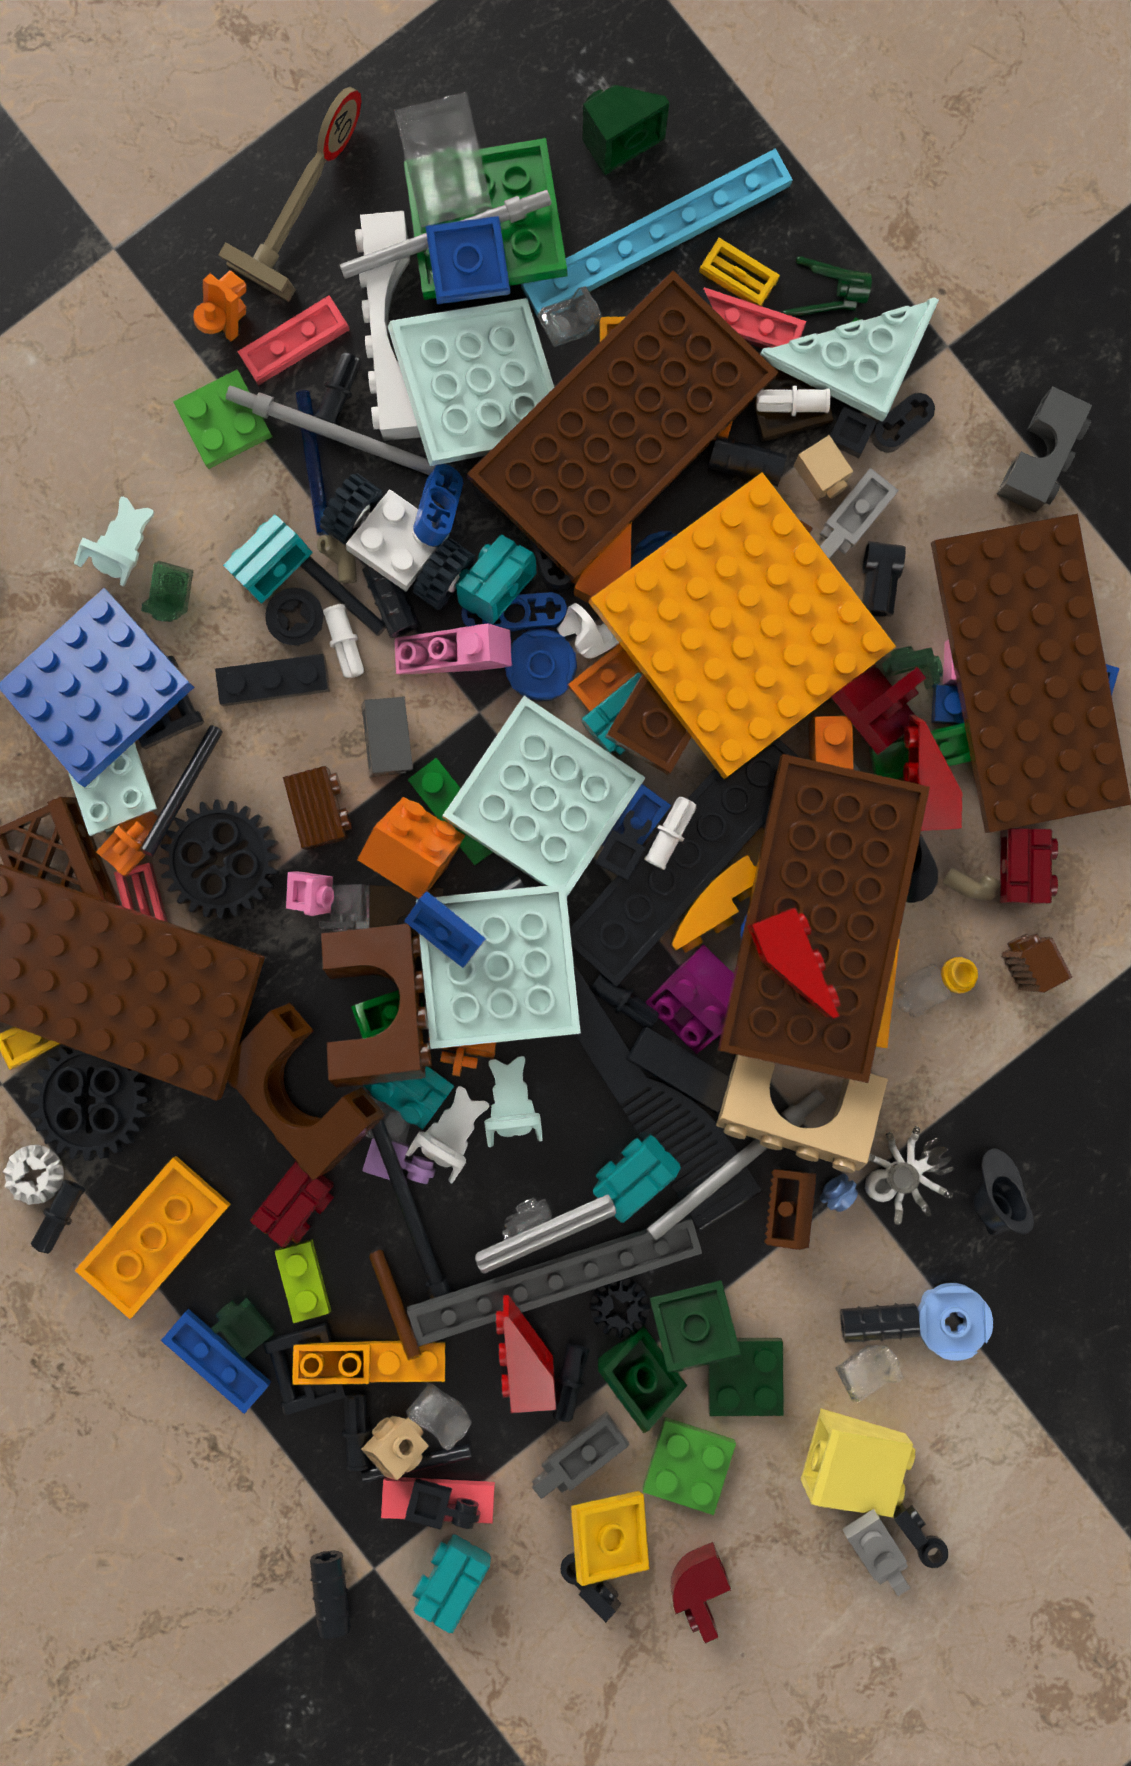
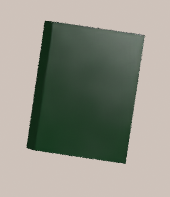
(640, 1378)

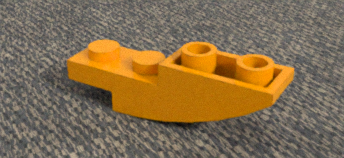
(715, 905)
(366, 1363)

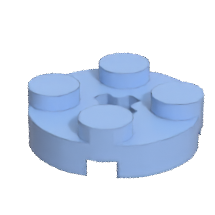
(970, 1335)

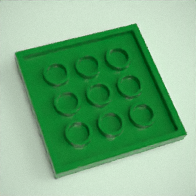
(530, 245)

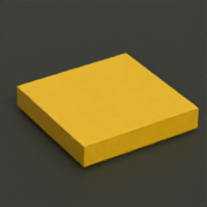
(610, 1538)

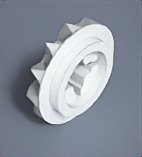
(38, 1158)

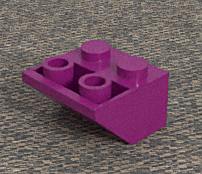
(695, 999)

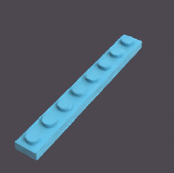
(664, 229)

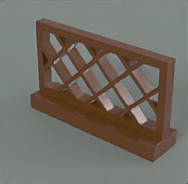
(76, 842)

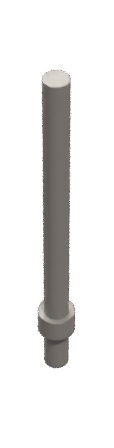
(513, 210)
(265, 406)
(792, 1114)

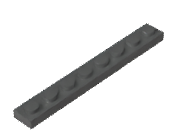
(552, 1281)

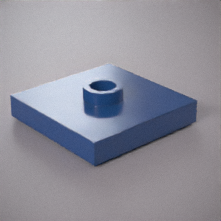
(467, 260)

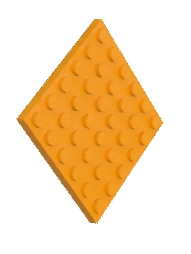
(742, 624)

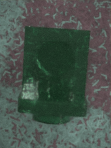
(168, 592)
(906, 660)
(242, 1326)

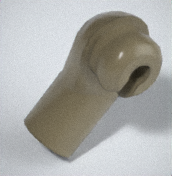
(337, 552)
(970, 888)

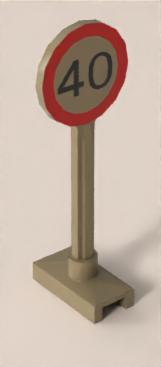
(332, 139)

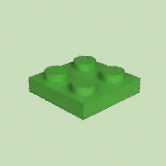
(218, 425)
(689, 1465)

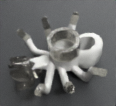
(904, 1177)

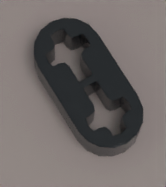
(908, 428)

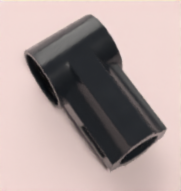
(882, 568)

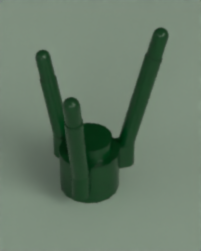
(852, 286)

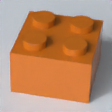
(411, 847)

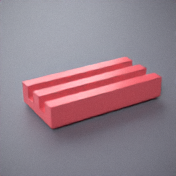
(152, 886)

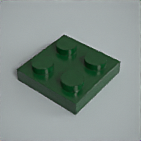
(695, 1327)
(750, 1382)

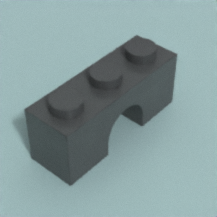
(1059, 423)

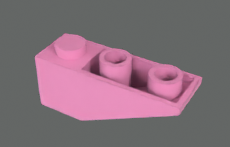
(454, 650)

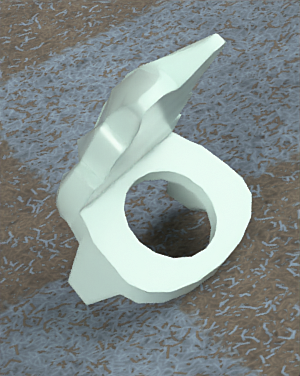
(117, 550)
(512, 1109)

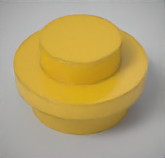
(959, 974)

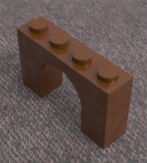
(399, 1049)
(258, 1077)

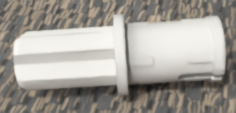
(793, 401)
(343, 641)
(671, 832)

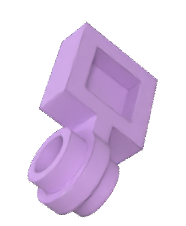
(418, 1169)

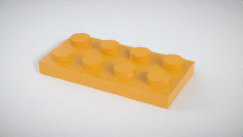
(152, 1237)

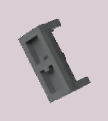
(386, 736)

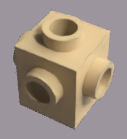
(395, 1446)

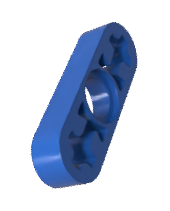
(429, 511)
(523, 599)

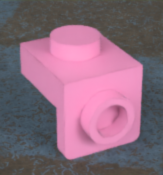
(309, 893)

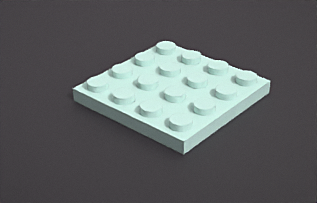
(470, 375)
(543, 796)
(517, 979)

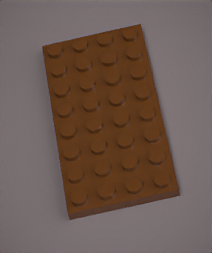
(622, 425)
(1031, 673)
(845, 858)
(122, 983)

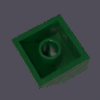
(622, 124)

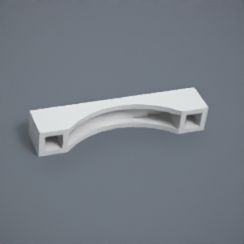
(394, 411)

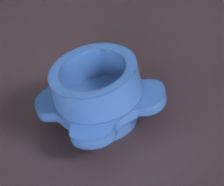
(839, 1193)

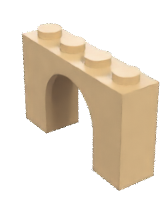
(843, 1140)

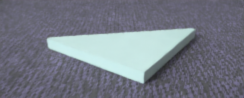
(859, 359)

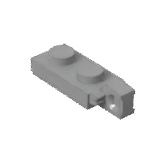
(856, 513)
(878, 1550)

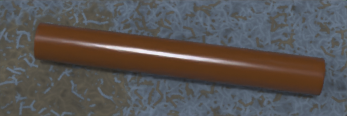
(395, 1305)

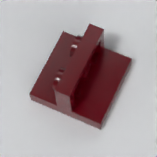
(877, 706)

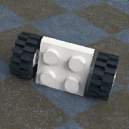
(385, 540)

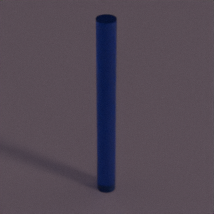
(312, 462)

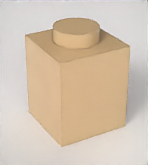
(824, 469)

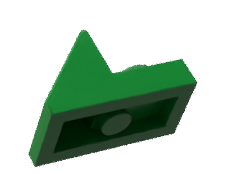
(377, 1014)

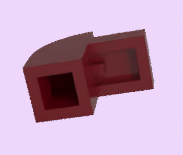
(693, 1582)

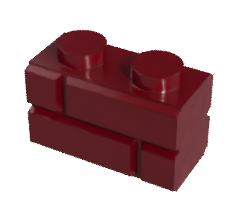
(1027, 866)
(291, 1204)

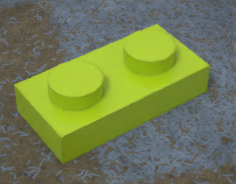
(302, 1281)

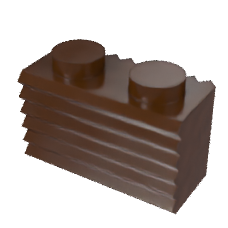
(316, 807)
(1036, 963)
(790, 1209)

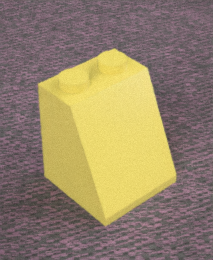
(856, 1465)

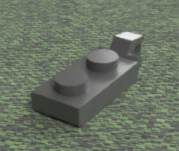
(581, 1456)

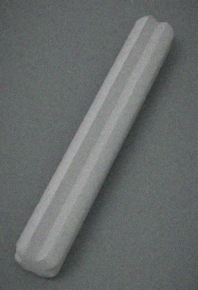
(545, 1234)

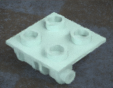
(115, 794)

